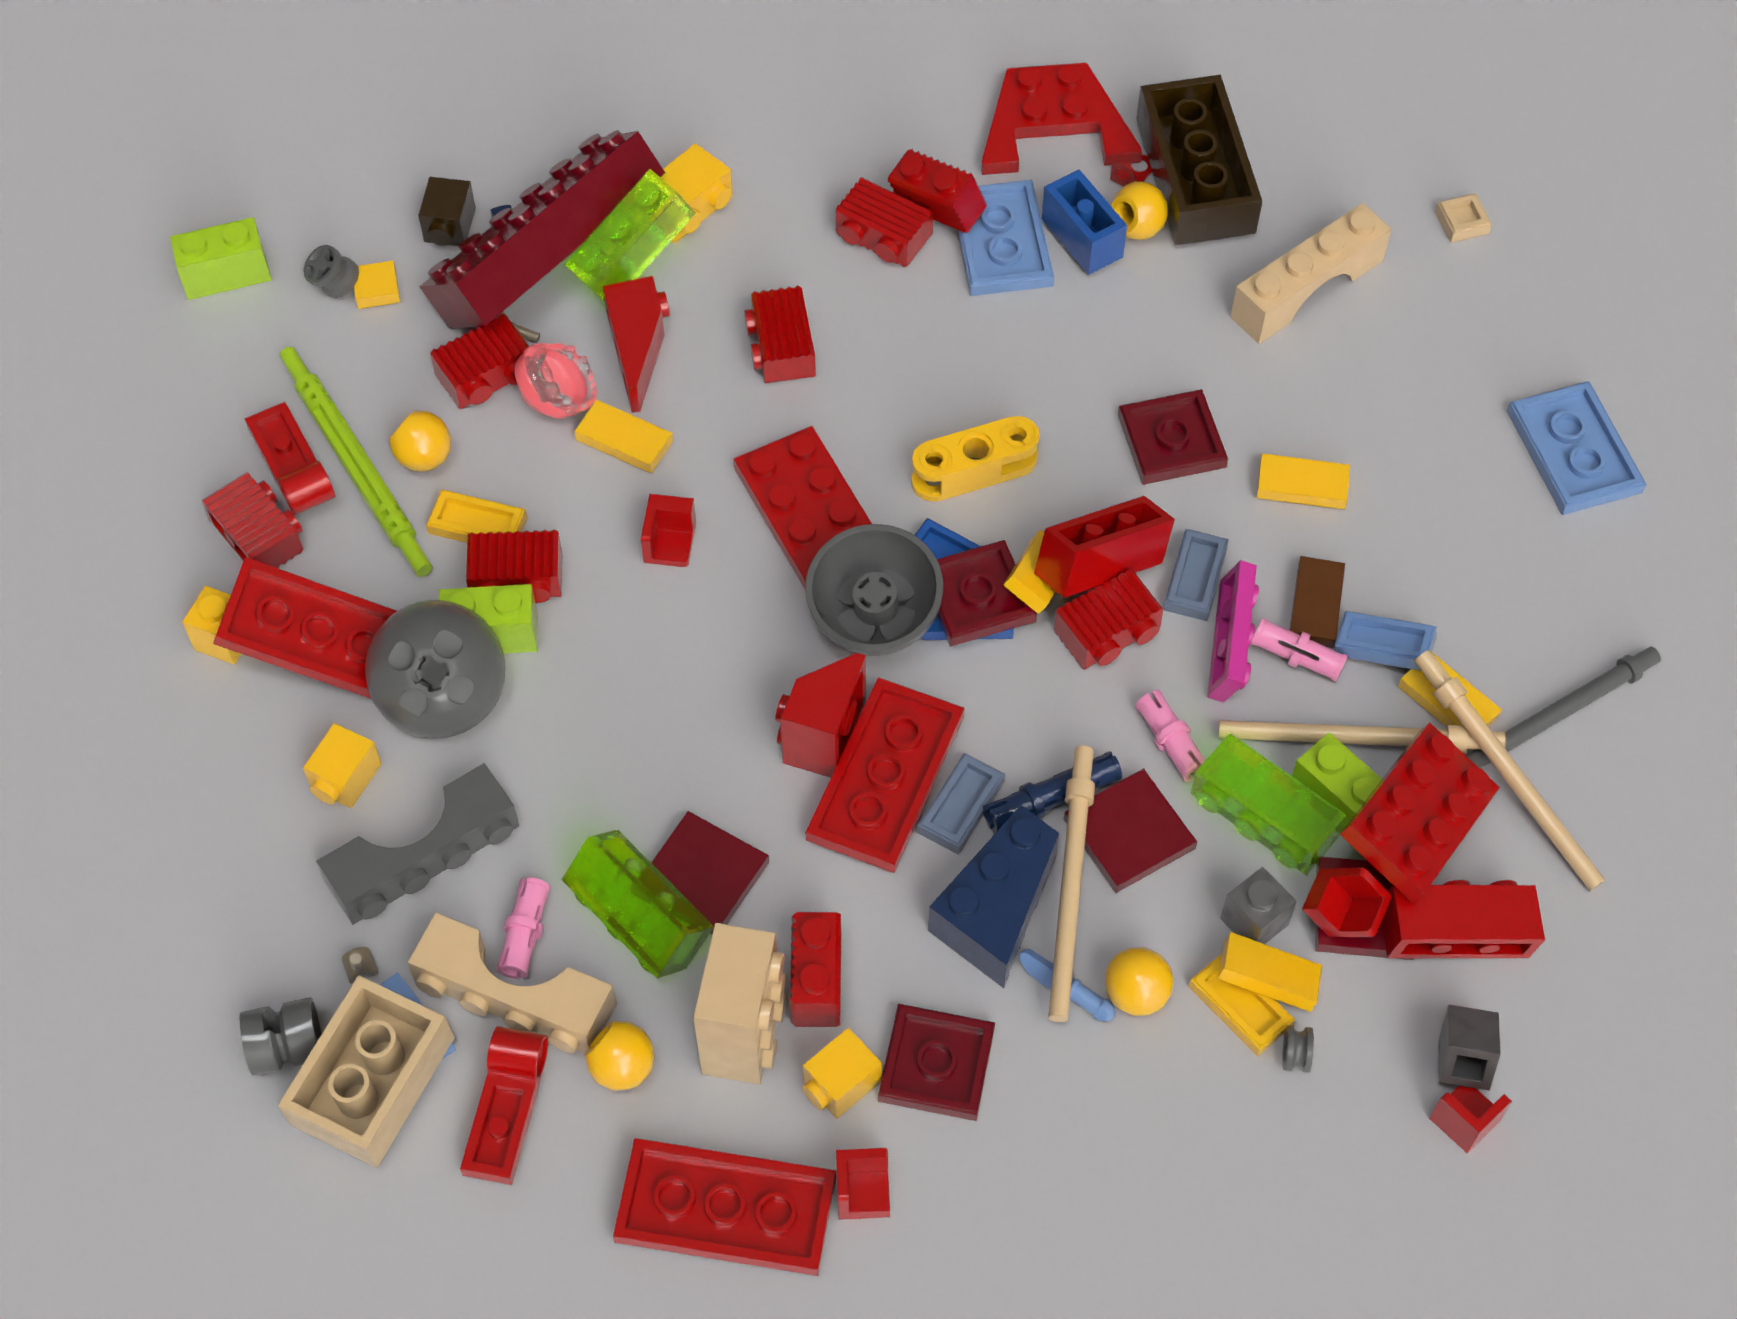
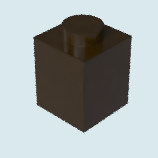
(446, 211)

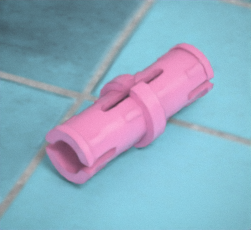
(1329, 662)
(1170, 734)
(523, 928)

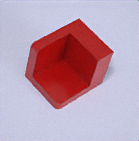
(668, 530)
(1347, 902)
(1468, 1115)
(862, 1183)

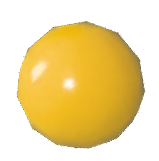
(1142, 208)
(421, 442)
(1139, 981)
(620, 1056)

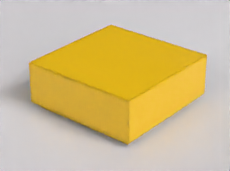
(376, 285)

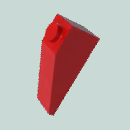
(637, 331)

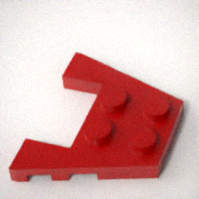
(1055, 103)

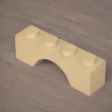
(1277, 291)
(566, 1008)

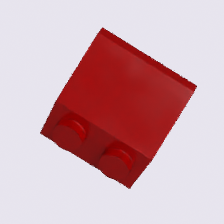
(822, 714)

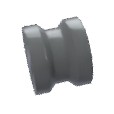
(331, 271)

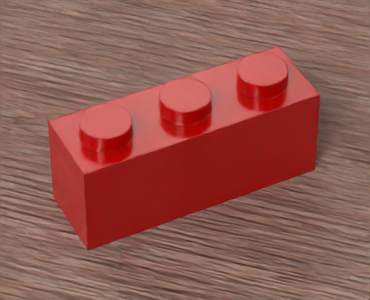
(1103, 545)
(1465, 921)

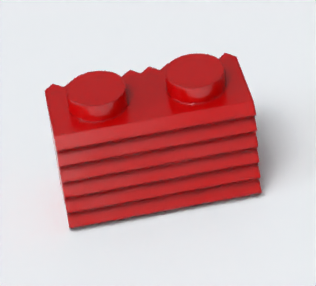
(940, 188)
(883, 222)
(782, 335)
(479, 362)
(252, 522)
(516, 560)
(1108, 620)
(815, 969)

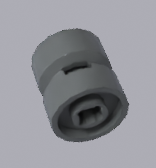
(279, 1036)

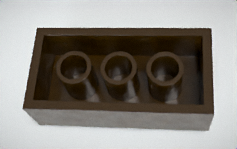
(1198, 159)

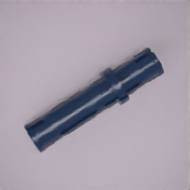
(1048, 793)

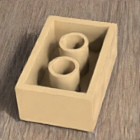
(740, 1004)
(367, 1071)

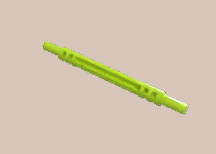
(356, 462)

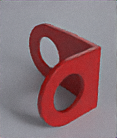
(1127, 174)

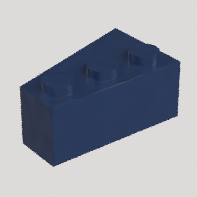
(995, 894)

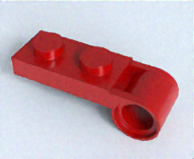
(290, 458)
(505, 1104)

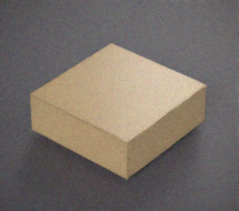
(1463, 218)

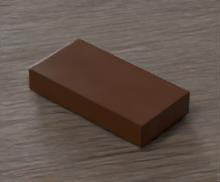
(1317, 599)

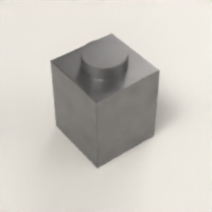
(1258, 907)
(1469, 1047)

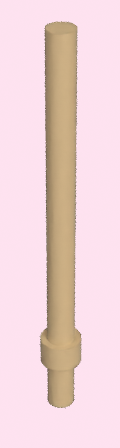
(1452, 694)
(1344, 733)
(1079, 796)

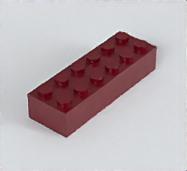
(538, 231)

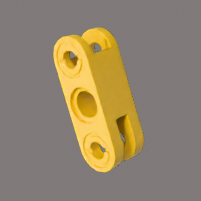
(1004, 451)

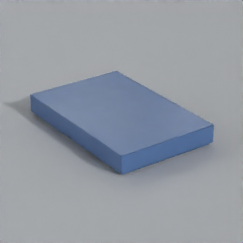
(1007, 242)
(1576, 448)

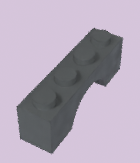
(372, 876)

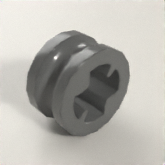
(1298, 1048)

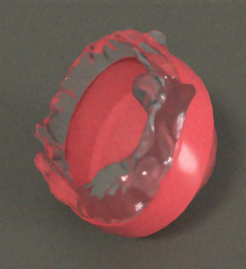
(555, 380)

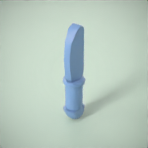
(1042, 971)

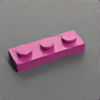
(1233, 632)

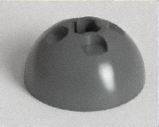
(874, 568)
(451, 642)

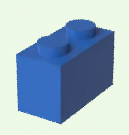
(1083, 221)

